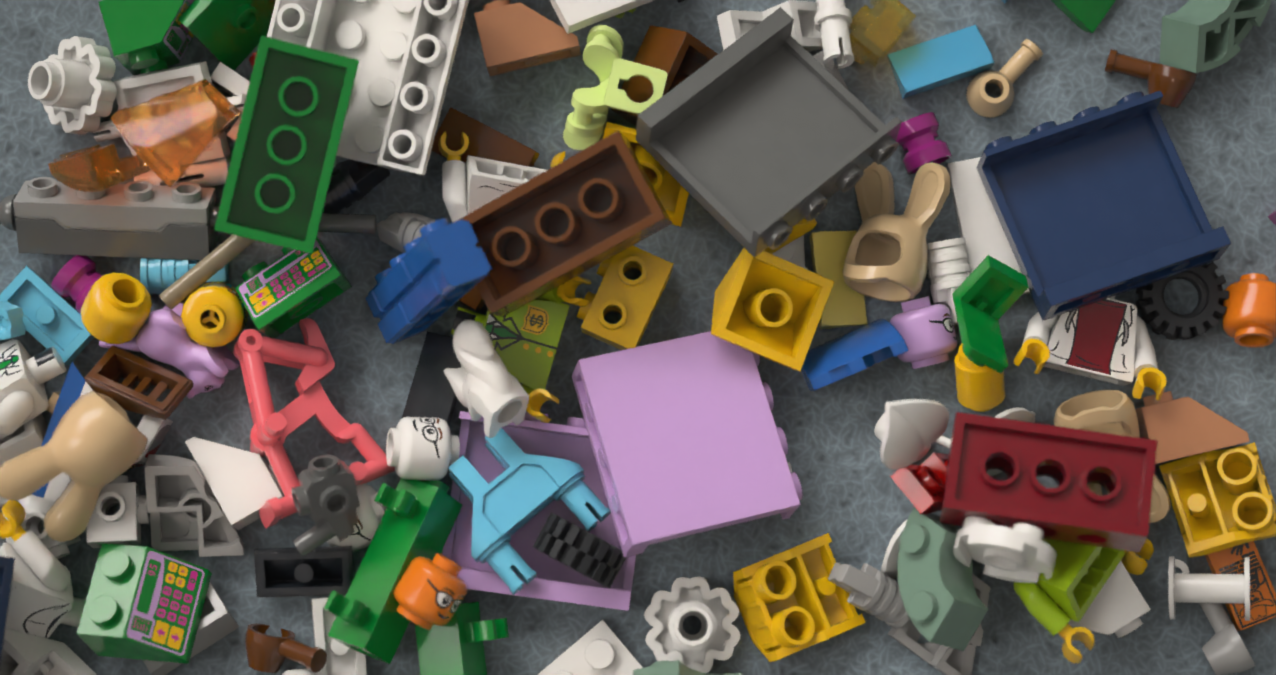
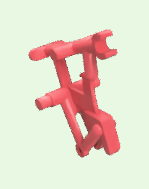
(273, 427)

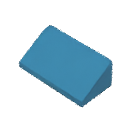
(940, 61)

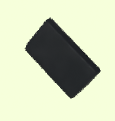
(431, 390)
(288, 574)

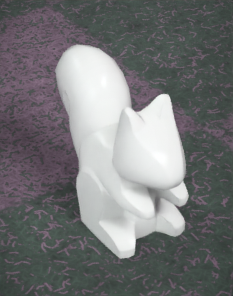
(483, 380)

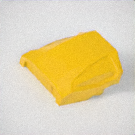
(1220, 499)
(800, 596)

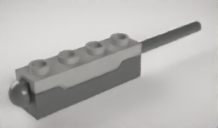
(129, 220)

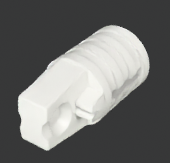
(947, 271)

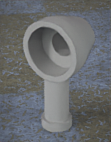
(1225, 648)

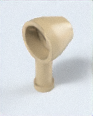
(1004, 78)

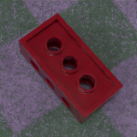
(1070, 458)

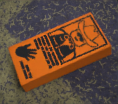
(1261, 589)

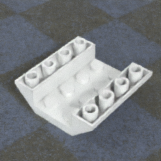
(400, 74)

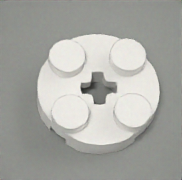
(1006, 552)

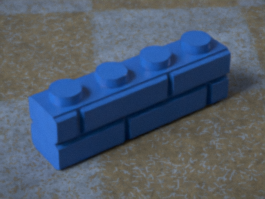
(427, 279)

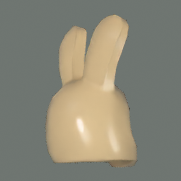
(888, 249)
(1113, 414)
(90, 446)

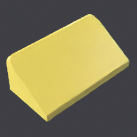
(843, 305)

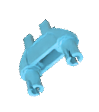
(517, 497)

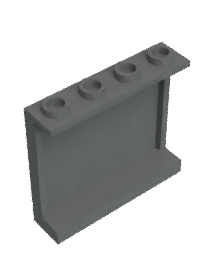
(764, 135)

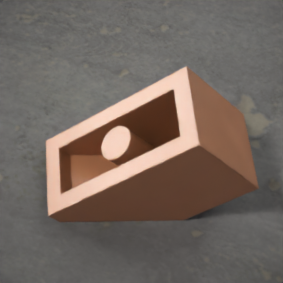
(520, 37)
(1185, 427)

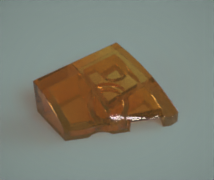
(176, 127)
(95, 168)

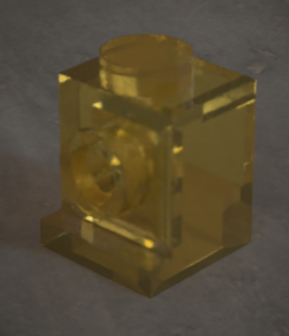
(878, 29)

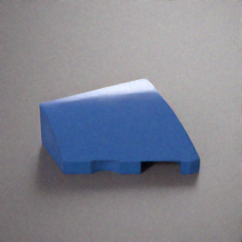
(851, 353)

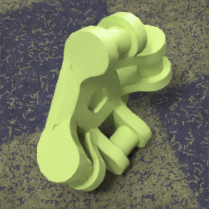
(592, 104)

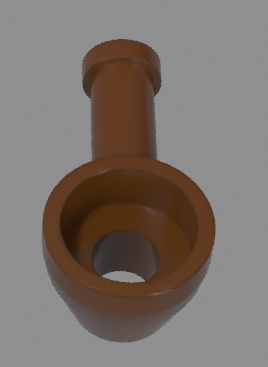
(1172, 82)
(269, 652)

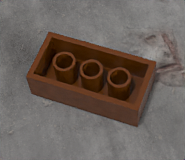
(564, 223)

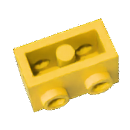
(630, 298)

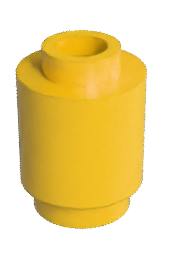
(976, 385)

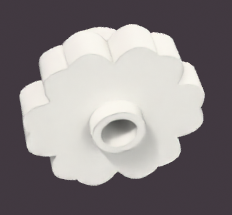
(75, 85)
(696, 599)

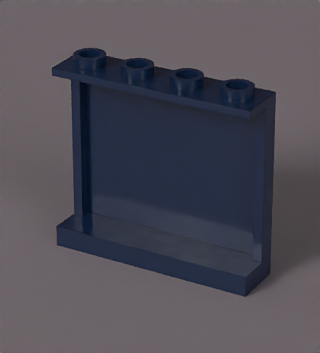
(1097, 205)

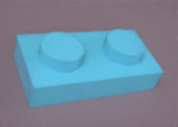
(47, 315)

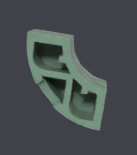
(1208, 32)
(935, 584)

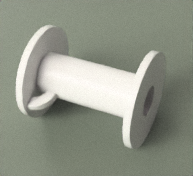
(1207, 588)

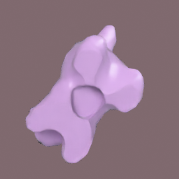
(167, 341)

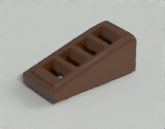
(120, 363)

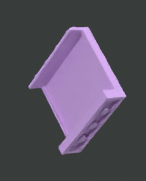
(684, 439)
(553, 579)

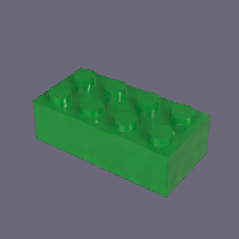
(286, 144)

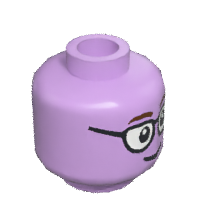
(926, 332)

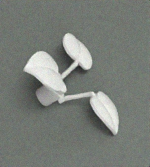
(906, 437)

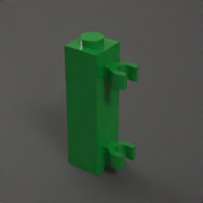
(413, 526)
(458, 644)

